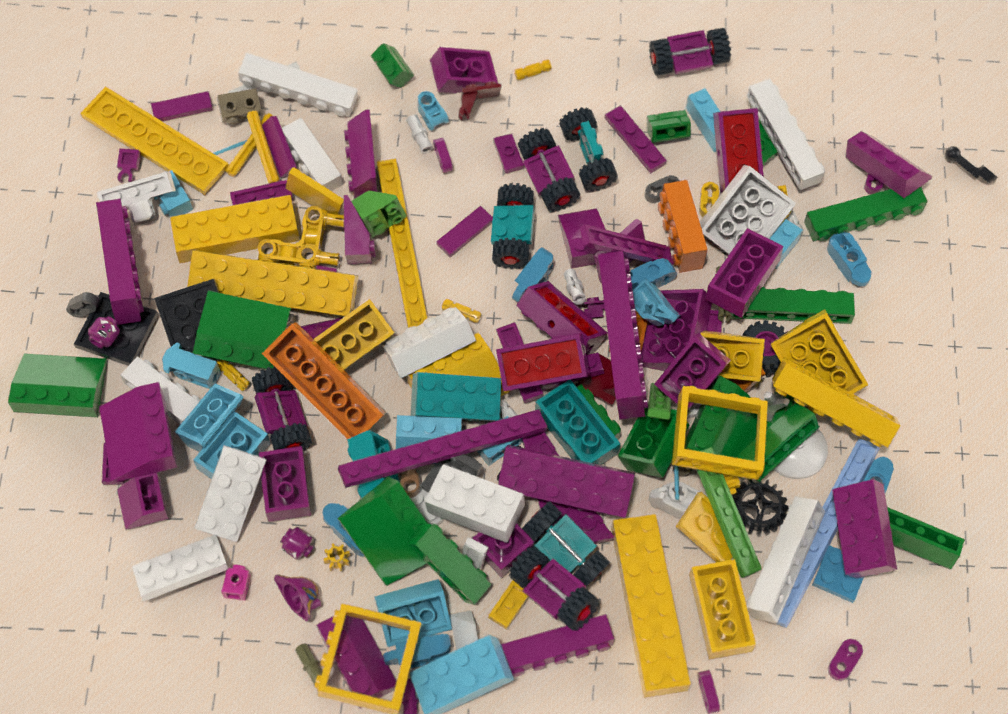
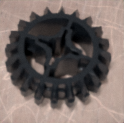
(776, 505)

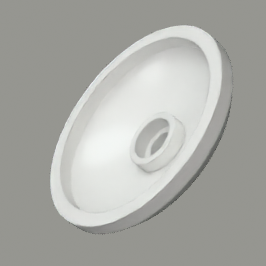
(805, 459)

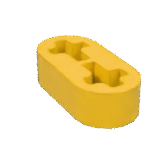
(704, 199)

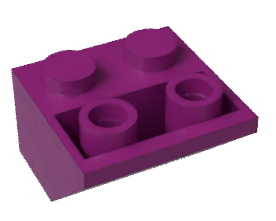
(142, 501)

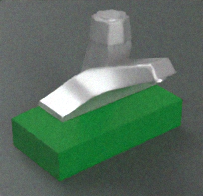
(777, 406)

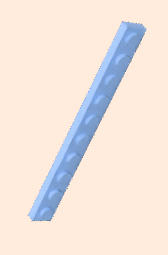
(852, 472)

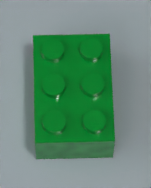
(650, 445)

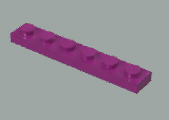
(631, 246)

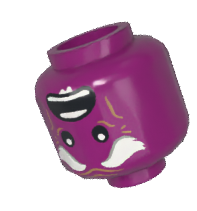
(103, 332)
(297, 543)

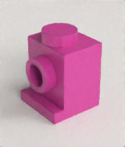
(239, 589)

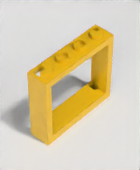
(713, 462)
(328, 658)

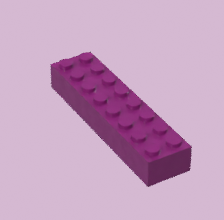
(623, 335)

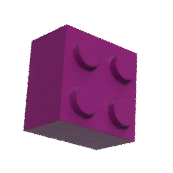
(502, 554)

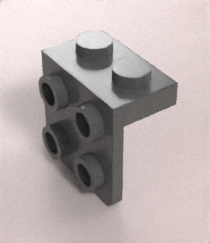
(462, 463)

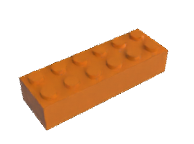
(323, 381)

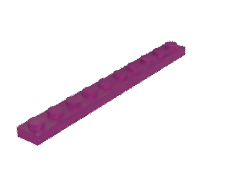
(441, 448)

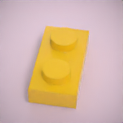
(508, 605)

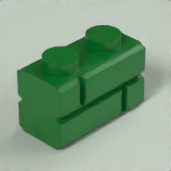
(392, 65)
(668, 126)

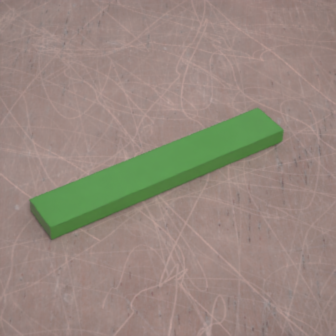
(730, 521)

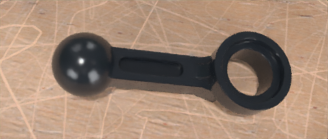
(954, 154)

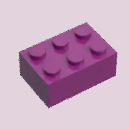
(694, 366)
(285, 484)

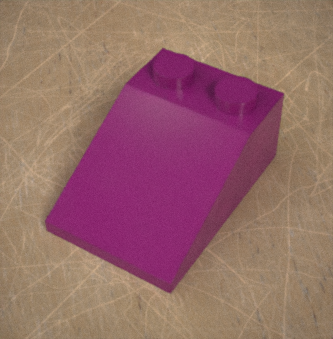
(461, 67)
(570, 223)
(358, 246)

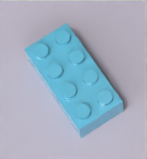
(461, 676)

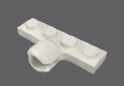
(139, 194)

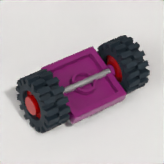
(690, 51)
(548, 169)
(280, 410)
(553, 588)

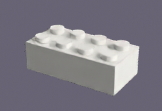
(428, 342)
(475, 503)

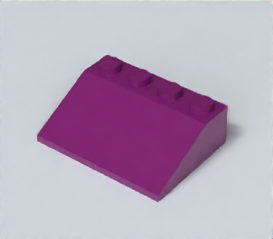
(666, 341)
(137, 433)

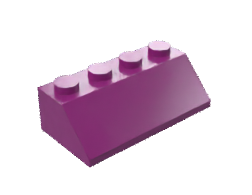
(360, 154)
(885, 164)
(359, 658)

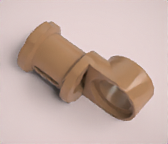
(409, 477)

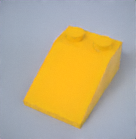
(744, 353)

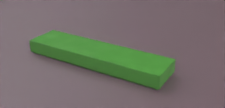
(659, 403)

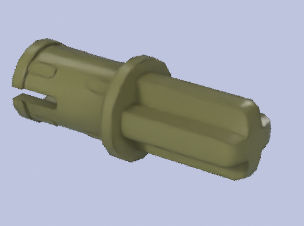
(309, 662)

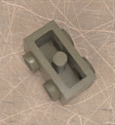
(238, 103)

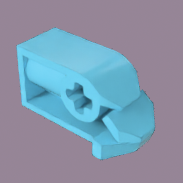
(653, 305)
(190, 366)

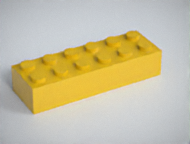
(234, 227)
(835, 402)

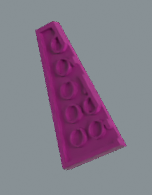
(586, 519)

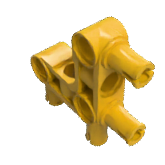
(310, 243)

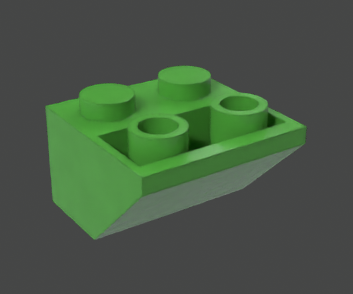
(378, 211)

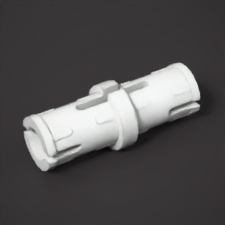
(419, 134)
(577, 293)

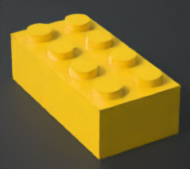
(355, 334)
(722, 609)

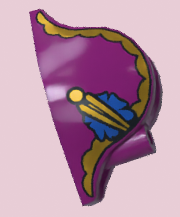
(299, 594)

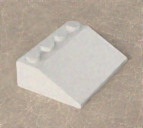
(745, 203)

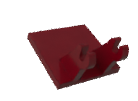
(473, 92)
(601, 385)

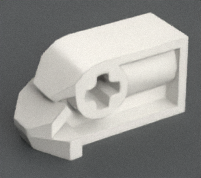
(665, 500)

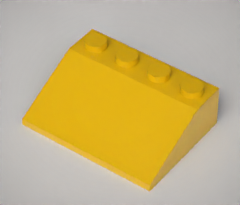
(821, 349)
(470, 360)

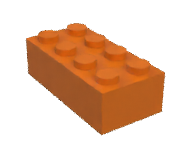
(682, 226)

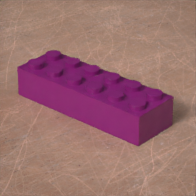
(120, 261)
(566, 481)

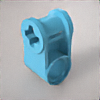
(433, 112)

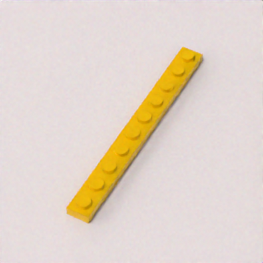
(403, 248)

